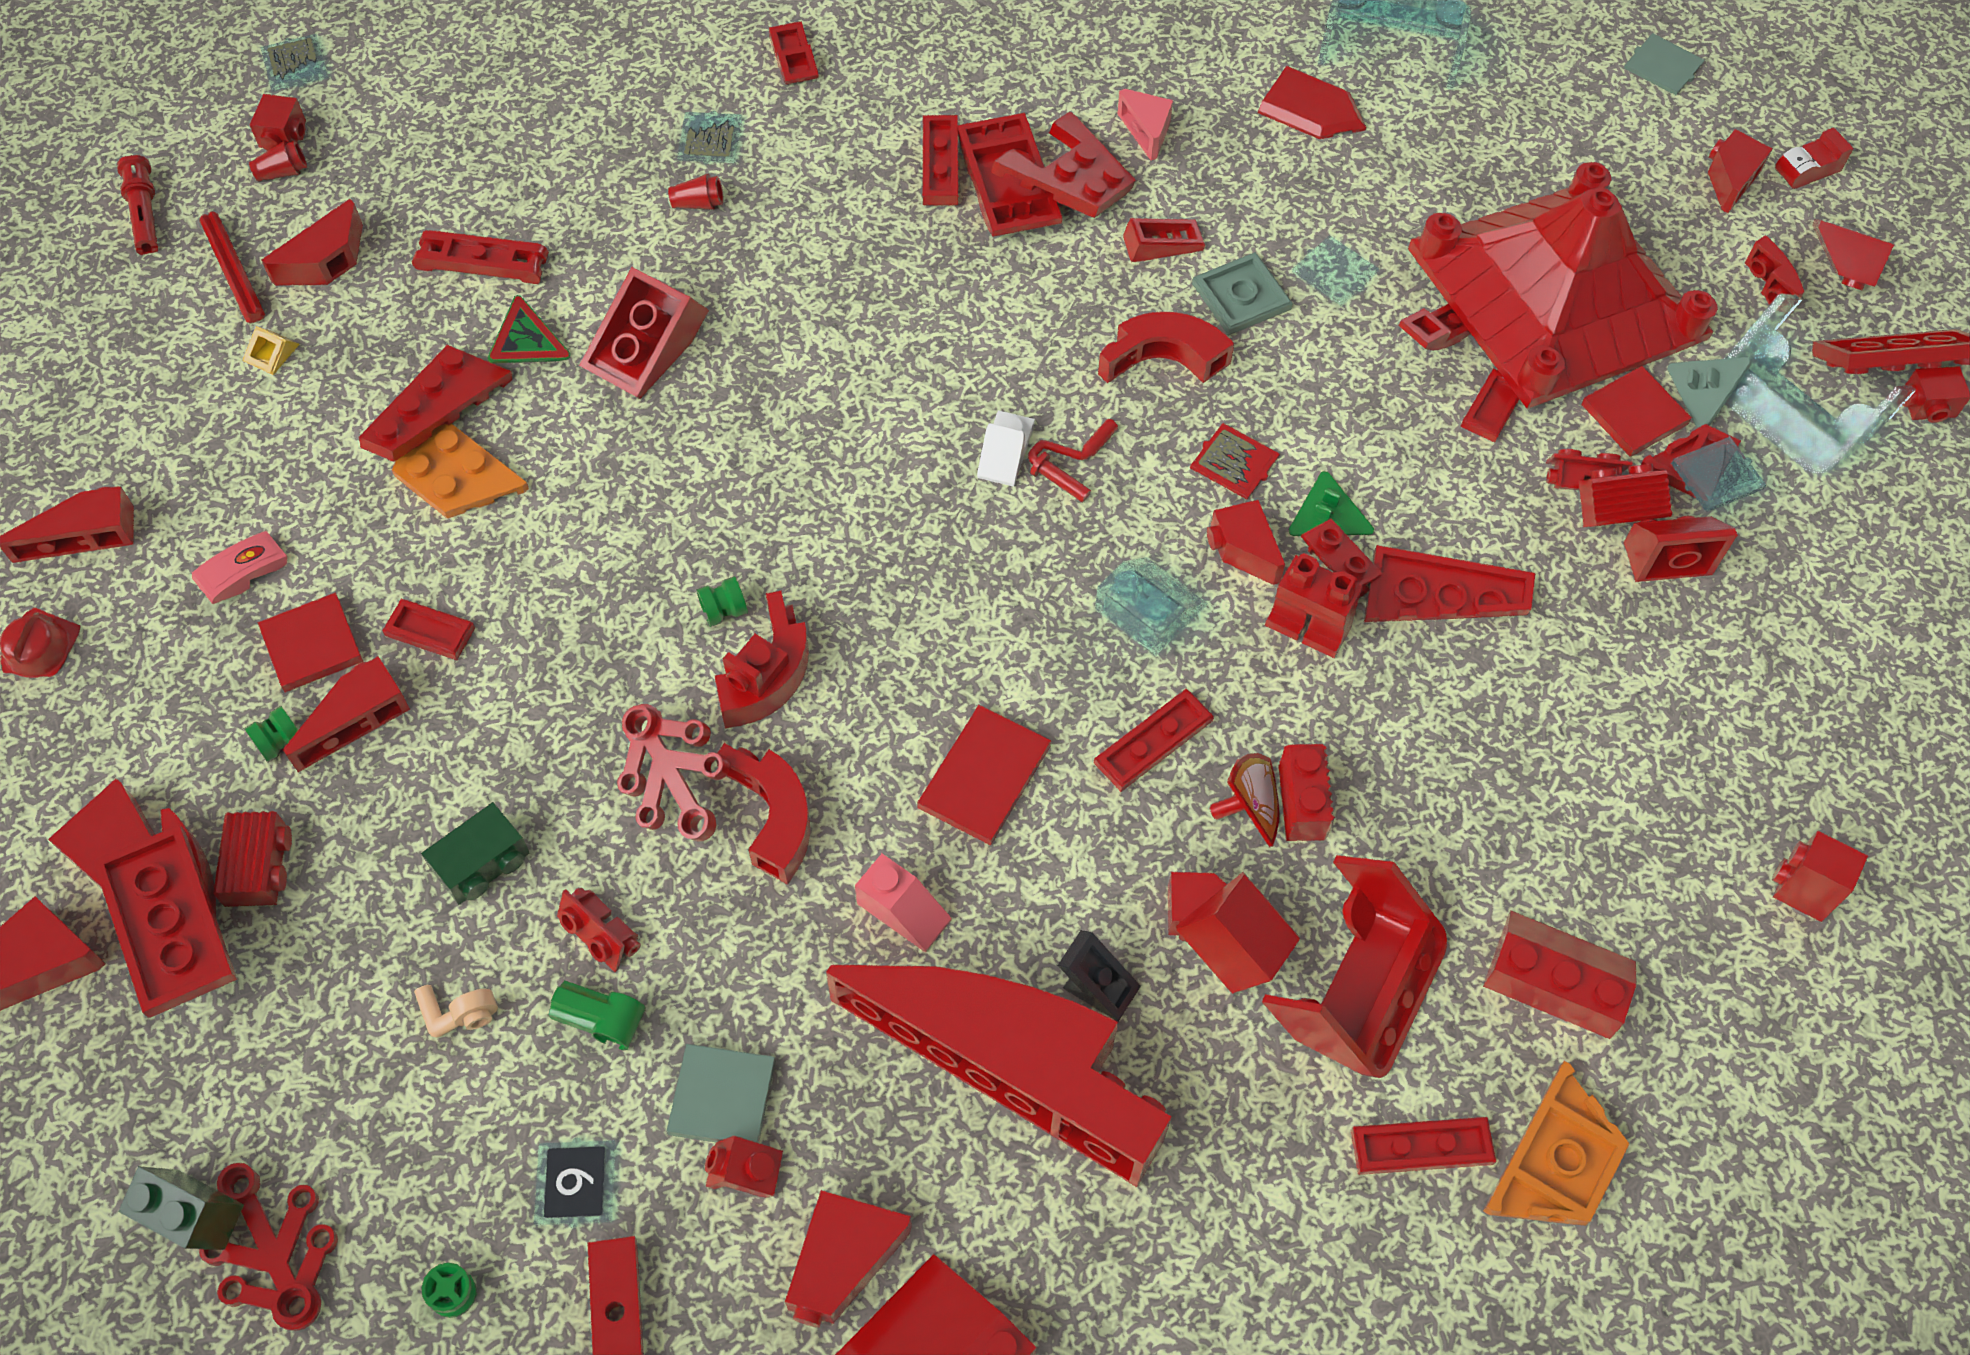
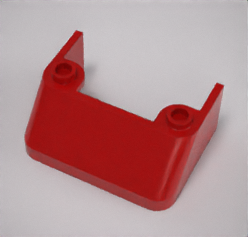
(1380, 977)

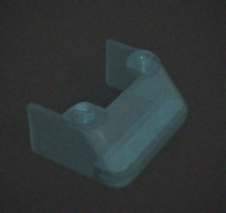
(1429, 17)
(1788, 414)

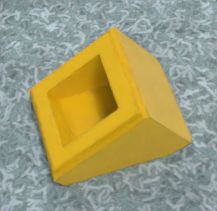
(268, 350)

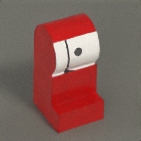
(1815, 159)

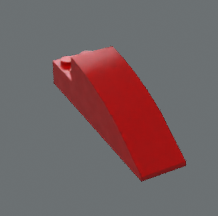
(1016, 1048)

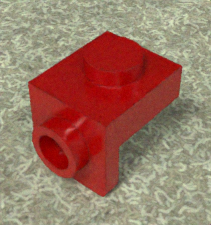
(743, 1166)

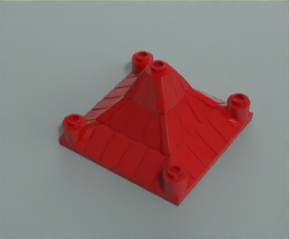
(1560, 289)

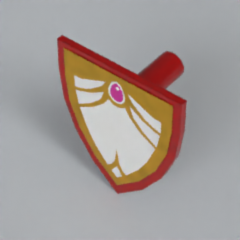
(1255, 792)

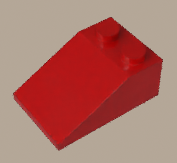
(642, 333)

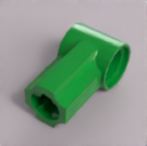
(604, 1016)

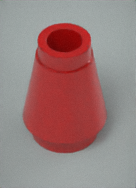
(278, 162)
(697, 193)

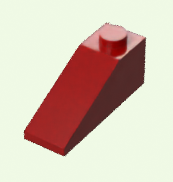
(76, 525)
(350, 710)

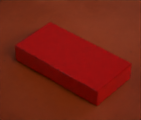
(1491, 408)
(429, 629)

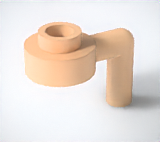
(468, 1010)

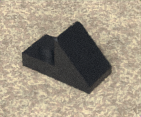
(1097, 976)

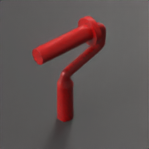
(1059, 477)

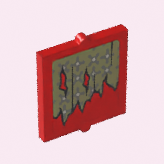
(1234, 461)

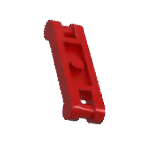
(480, 256)

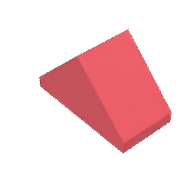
(1146, 119)

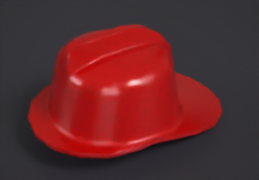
(37, 644)

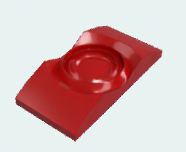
(1002, 201)

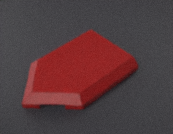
(1311, 105)

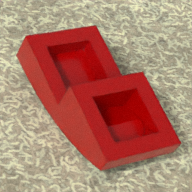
(793, 53)

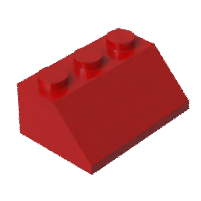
(1562, 975)

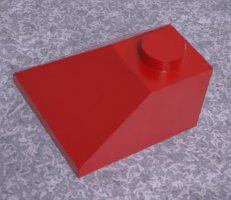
(1853, 254)

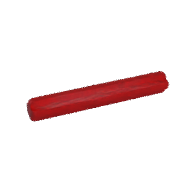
(232, 267)

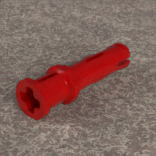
(139, 193)

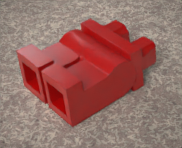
(1317, 592)

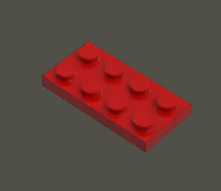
(1895, 350)
(164, 921)

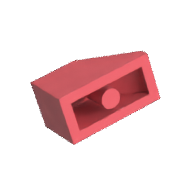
(901, 902)

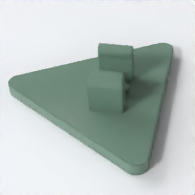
(1707, 385)

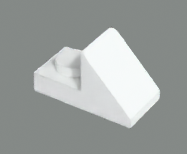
(1005, 448)

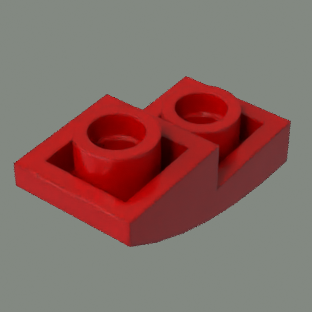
(1775, 269)

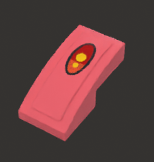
(233, 568)

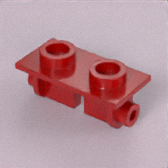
(1573, 467)
(1340, 553)
(584, 914)

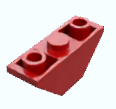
(319, 251)

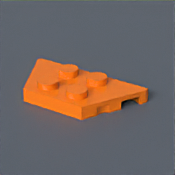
(455, 473)
(1561, 1158)

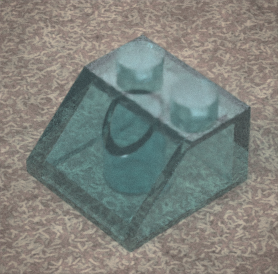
(1147, 603)

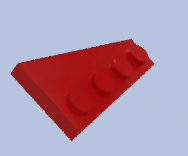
(432, 399)
(1443, 588)

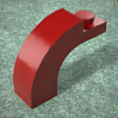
(1168, 336)
(744, 707)
(786, 834)

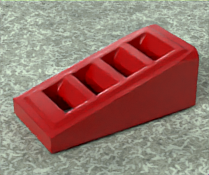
(1144, 247)

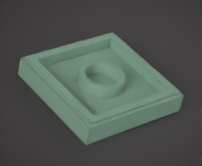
(1242, 293)
(720, 1094)

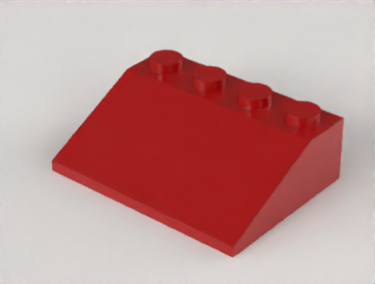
(938, 1316)

